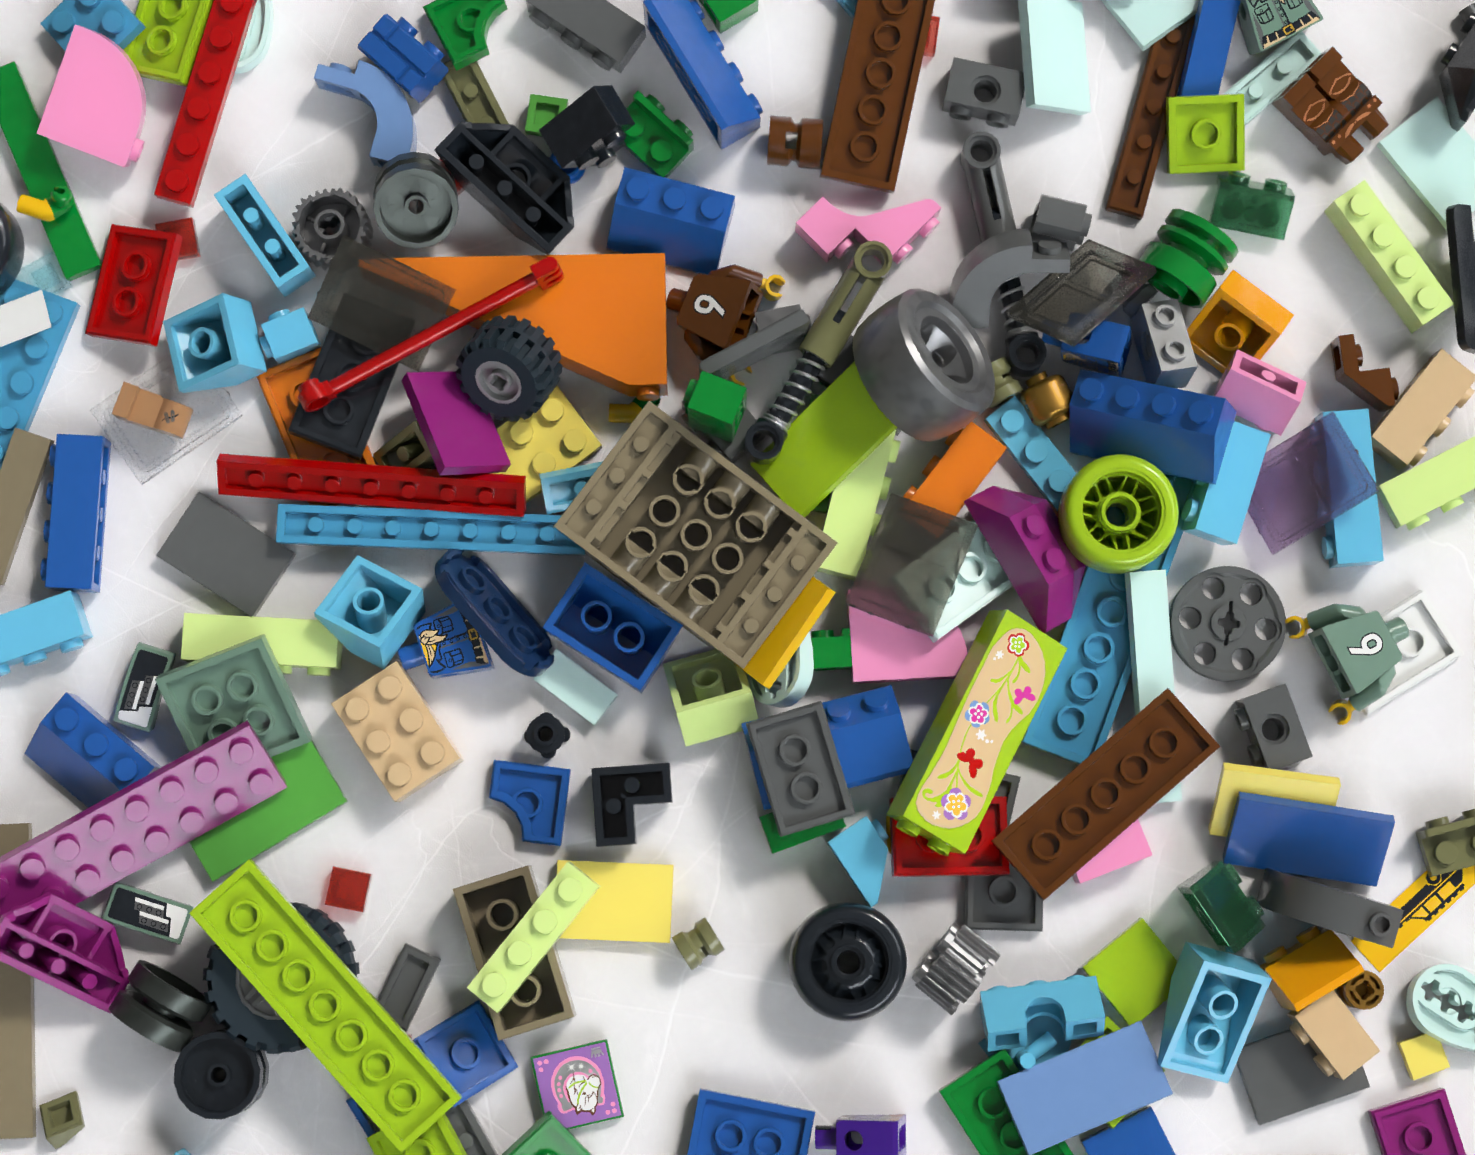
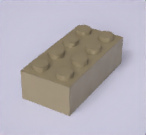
(489, 915)

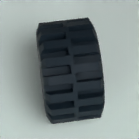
(509, 368)

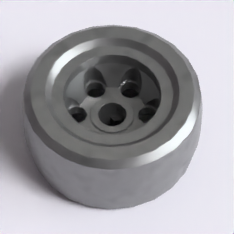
(924, 365)

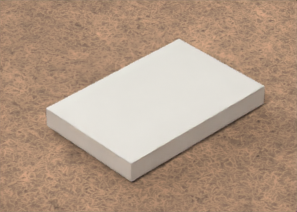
(1424, 651)

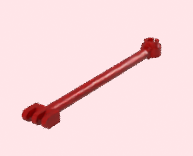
(316, 395)

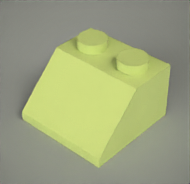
(709, 696)

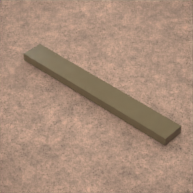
(16, 1029)

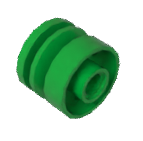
(1188, 257)

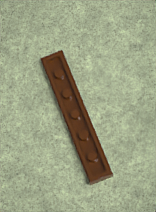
(1148, 123)

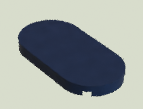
(494, 612)

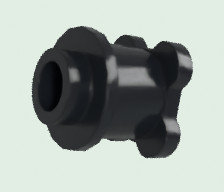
(548, 748)

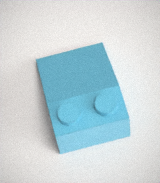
(1210, 1011)

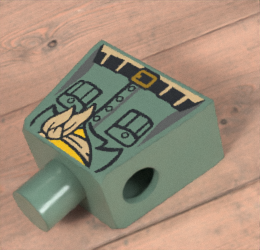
(1273, 21)

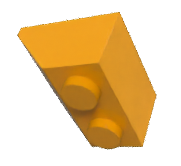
(1236, 319)
(1309, 968)

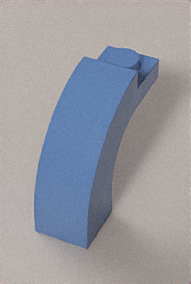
(395, 122)

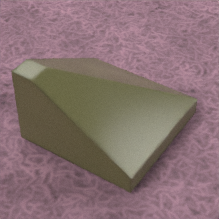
(62, 1119)

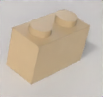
(1334, 1036)

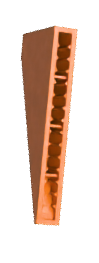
(601, 316)

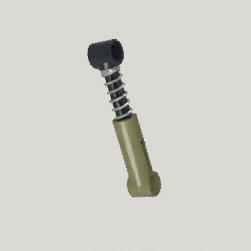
(820, 348)

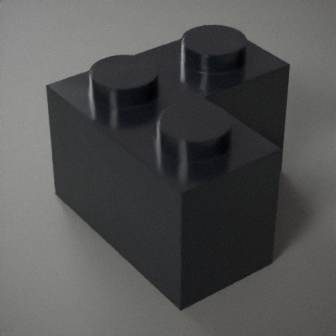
(589, 129)
(618, 791)

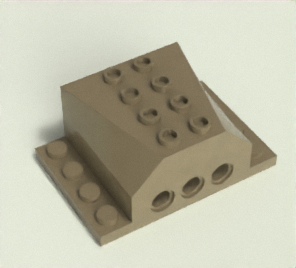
(695, 535)

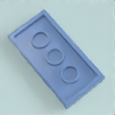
(1084, 1088)

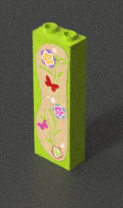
(976, 732)

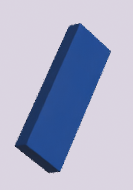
(1208, 47)

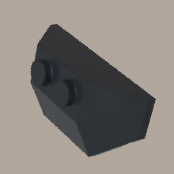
(1459, 76)
(511, 181)

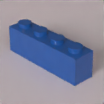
(77, 513)

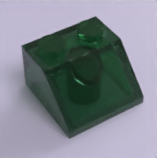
(1222, 906)

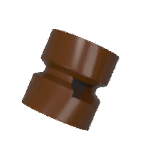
(808, 146)

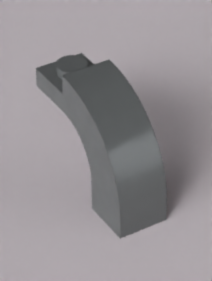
(996, 262)

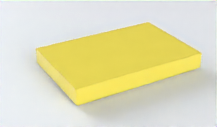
(1267, 782)
(628, 905)

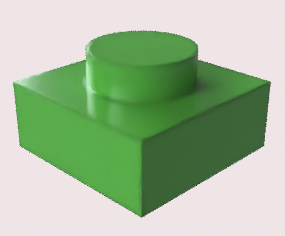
(541, 111)

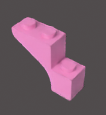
(831, 230)

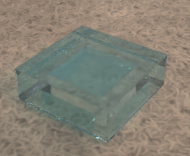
(46, 274)

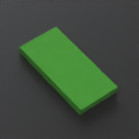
(308, 797)

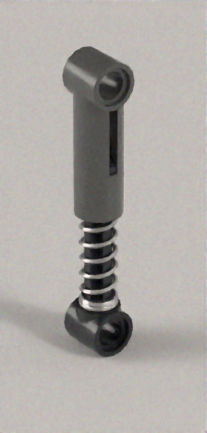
(990, 223)

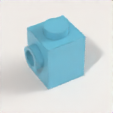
(289, 335)

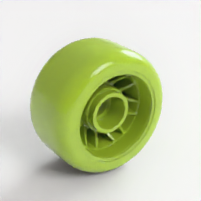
(1143, 497)

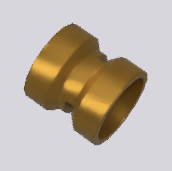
(1354, 989)

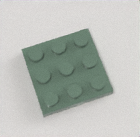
(231, 688)

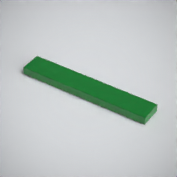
(42, 173)

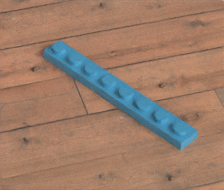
(421, 530)

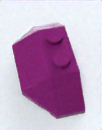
(1031, 552)
(65, 949)

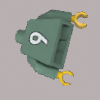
(1356, 652)

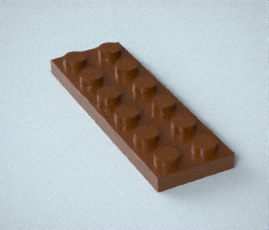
(876, 92)
(1105, 794)

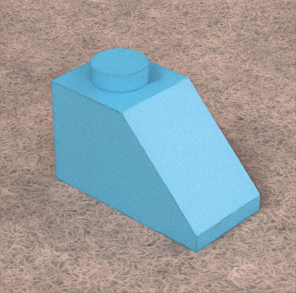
(863, 856)

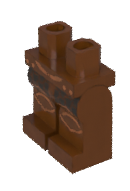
(1330, 106)

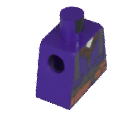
(879, 1133)

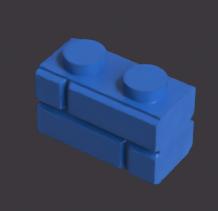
(403, 57)

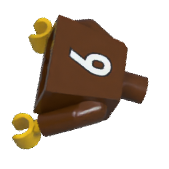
(720, 308)

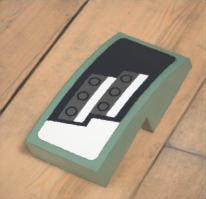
(140, 693)
(147, 912)

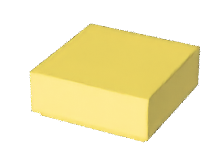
(1422, 1055)

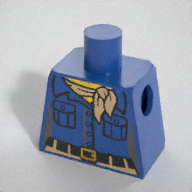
(1103, 353)
(447, 646)

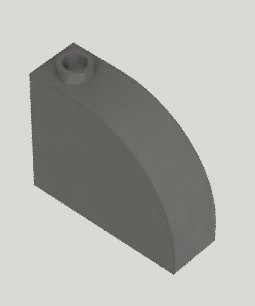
(1329, 907)

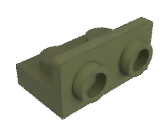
(1447, 844)

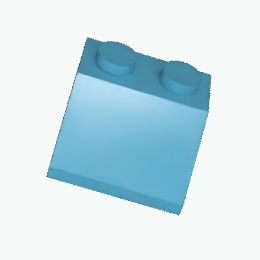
(215, 344)
(371, 611)

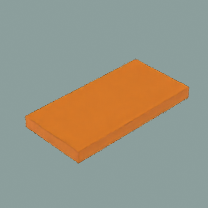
(281, 393)

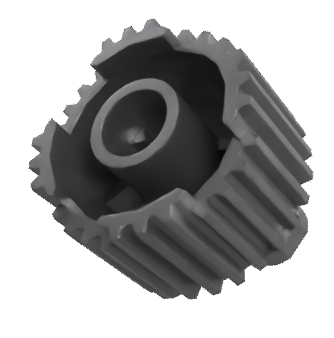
(329, 210)
(956, 968)

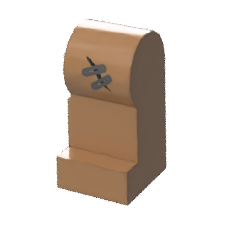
(151, 411)

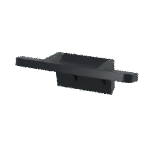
(1462, 266)

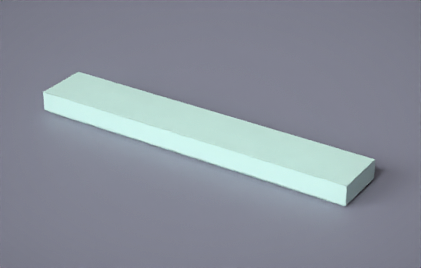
(1150, 643)

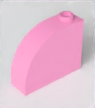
(97, 100)
(897, 654)

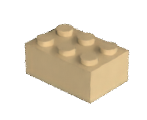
(397, 732)

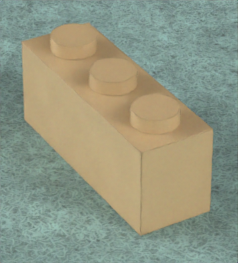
(1422, 410)

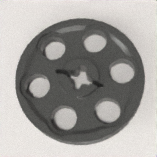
(1211, 633)

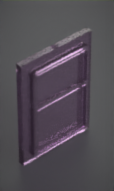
(1308, 483)

